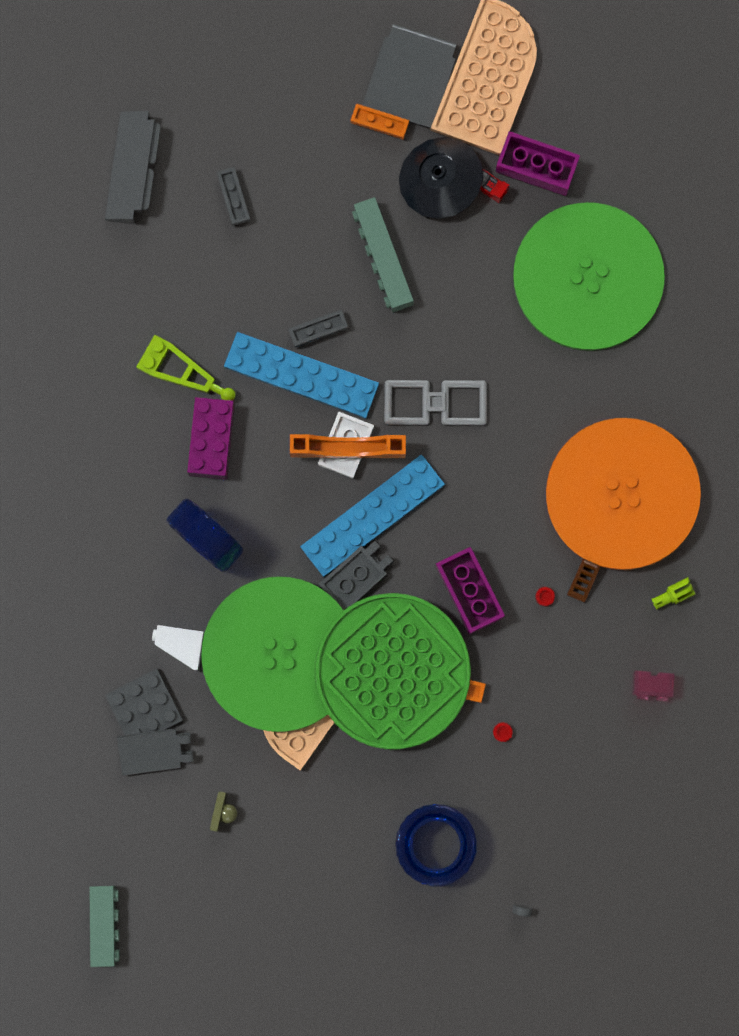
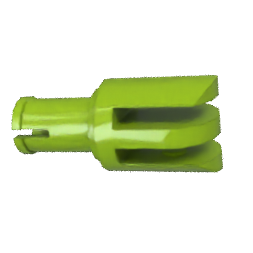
(675, 593)

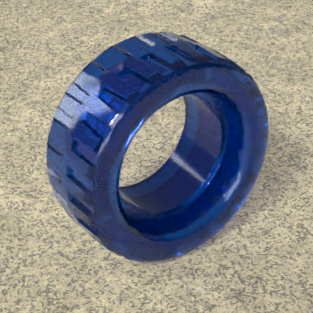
(205, 535)
(465, 834)

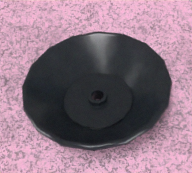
(444, 193)

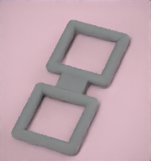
(435, 402)

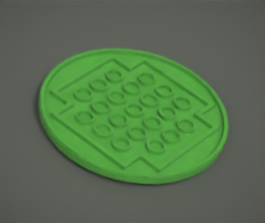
(588, 276)
(265, 650)
(392, 671)

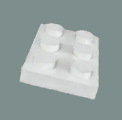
(346, 427)

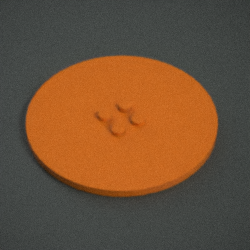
(623, 493)

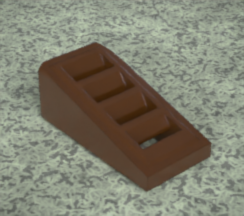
(590, 565)

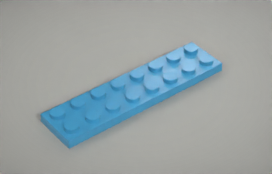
(301, 375)
(372, 515)

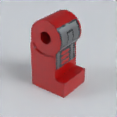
(493, 187)

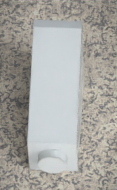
(181, 644)

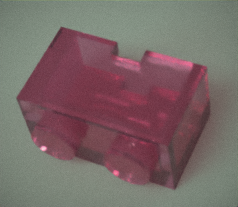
(656, 686)

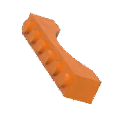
(341, 447)

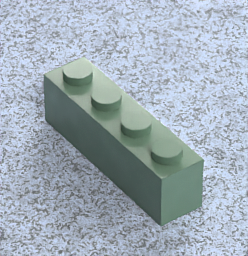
(103, 926)

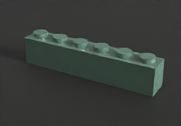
(383, 255)

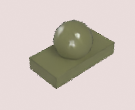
(222, 812)

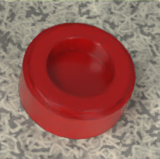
(545, 596)
(502, 732)

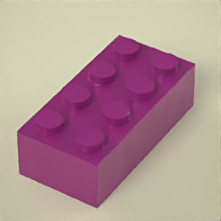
(537, 163)
(211, 438)
(470, 590)

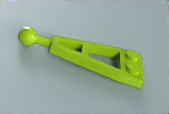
(154, 357)

